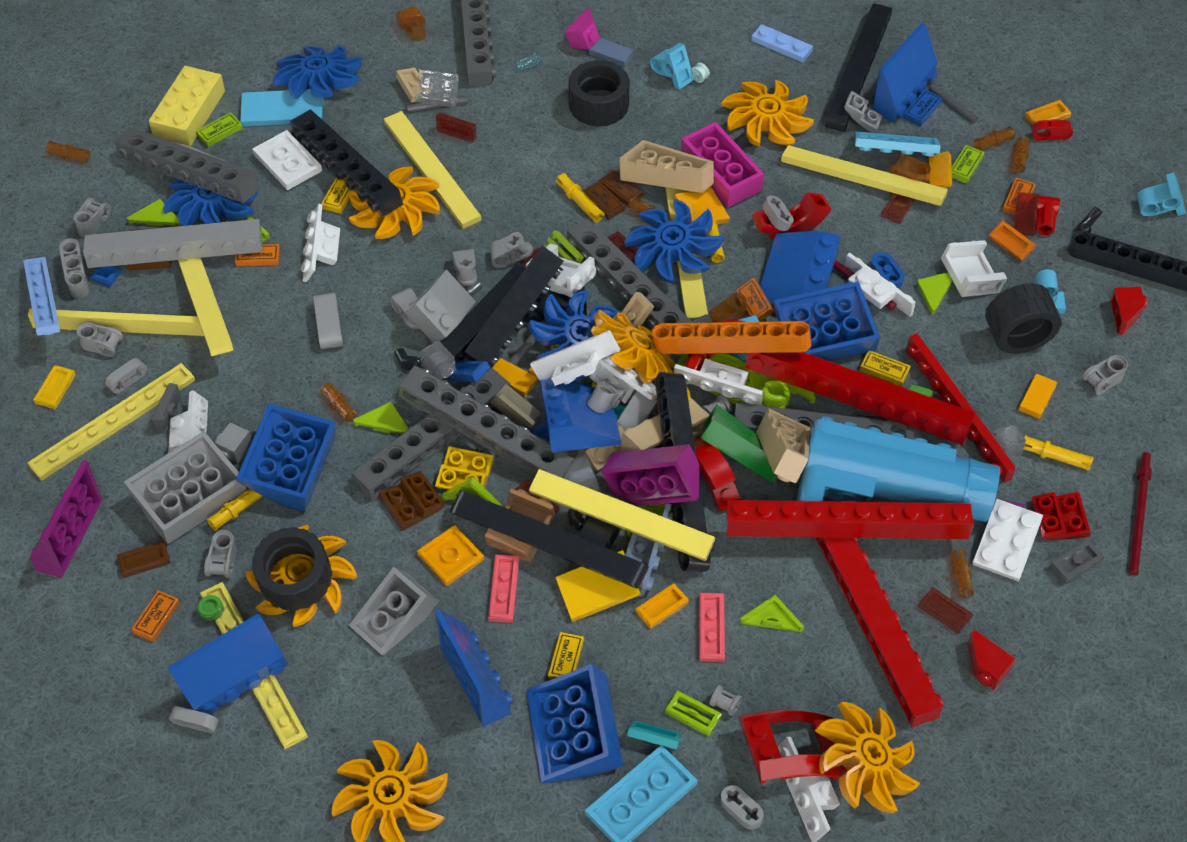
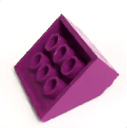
(68, 524)

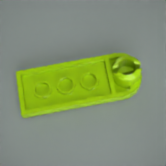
(774, 391)

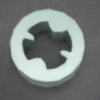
(700, 72)

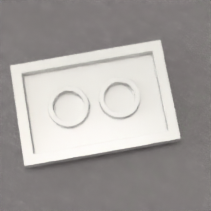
(287, 160)
(1007, 540)

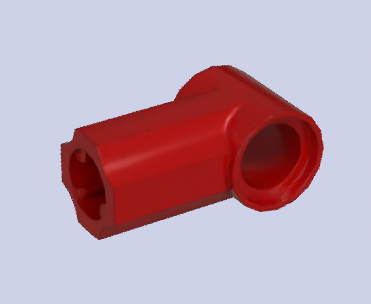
(1046, 214)

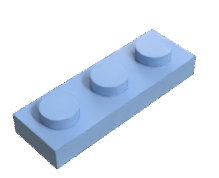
(782, 43)

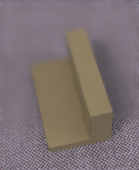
(515, 407)

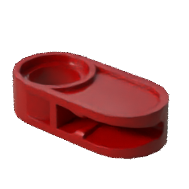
(1055, 130)

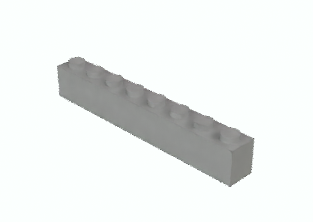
(172, 243)

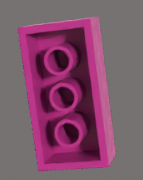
(734, 172)

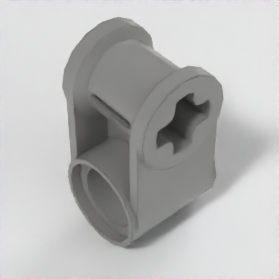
(90, 218)
(508, 249)
(465, 266)
(401, 302)
(99, 338)
(1106, 373)
(605, 397)
(221, 559)

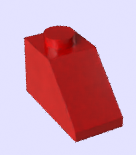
(1127, 306)
(988, 660)

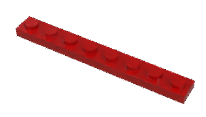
(942, 383)

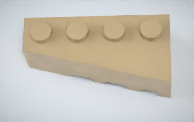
(666, 167)
(649, 434)
(784, 444)

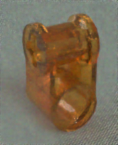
(412, 22)
(911, 168)
(730, 309)

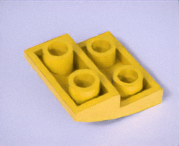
(463, 465)

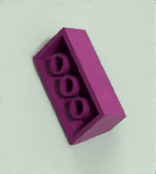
(654, 475)

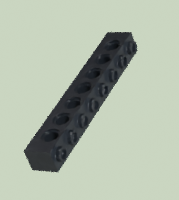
(346, 163)

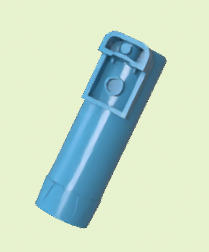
(864, 464)

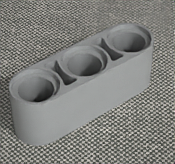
(74, 268)
(328, 321)

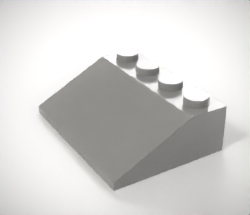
(185, 487)

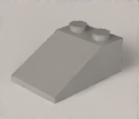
(440, 307)
(393, 611)

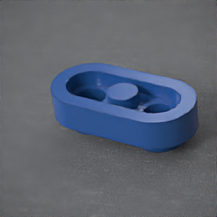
(890, 271)

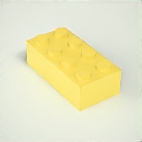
(187, 105)

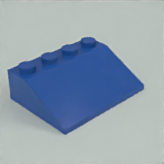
(905, 75)
(799, 264)
(836, 318)
(572, 422)
(287, 456)
(228, 665)
(472, 669)
(574, 725)

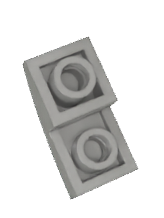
(858, 110)
(636, 411)

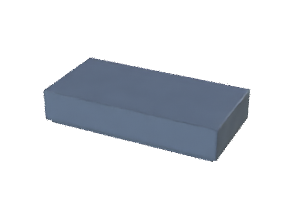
(611, 52)

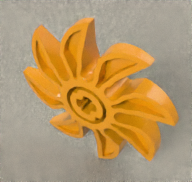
(767, 113)
(415, 200)
(635, 346)
(296, 568)
(867, 757)
(385, 782)

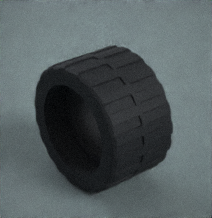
(599, 109)
(1023, 318)
(282, 544)

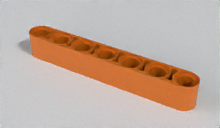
(732, 337)

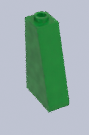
(737, 441)

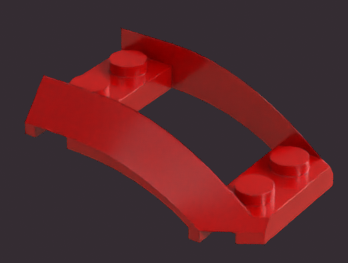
(765, 750)

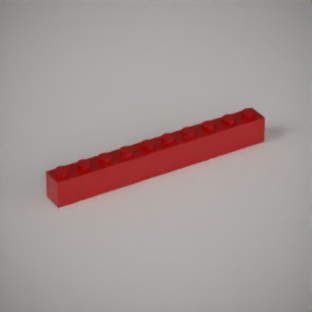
(865, 393)
(849, 519)
(882, 630)

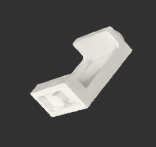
(971, 269)
(573, 276)

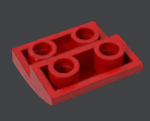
(1062, 516)

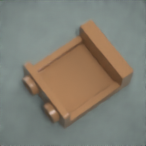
(525, 504)

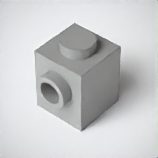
(234, 442)

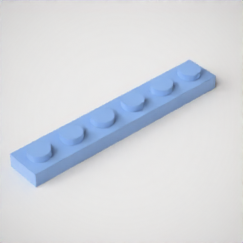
(41, 296)

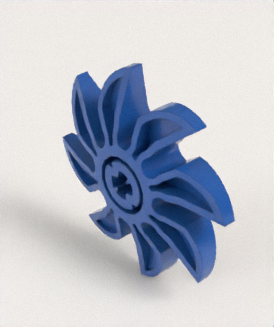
(317, 71)
(201, 203)
(674, 241)
(566, 327)

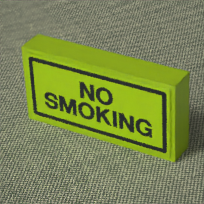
(219, 129)
(966, 163)

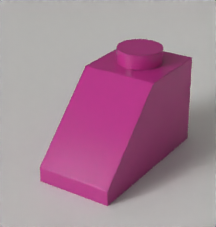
(583, 31)

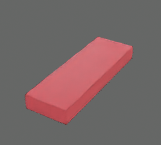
(503, 588)
(711, 627)

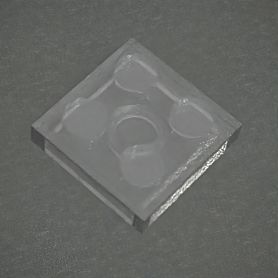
(437, 88)

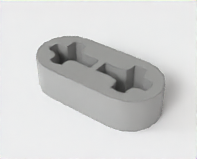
(777, 213)
(126, 375)
(193, 719)
(746, 803)

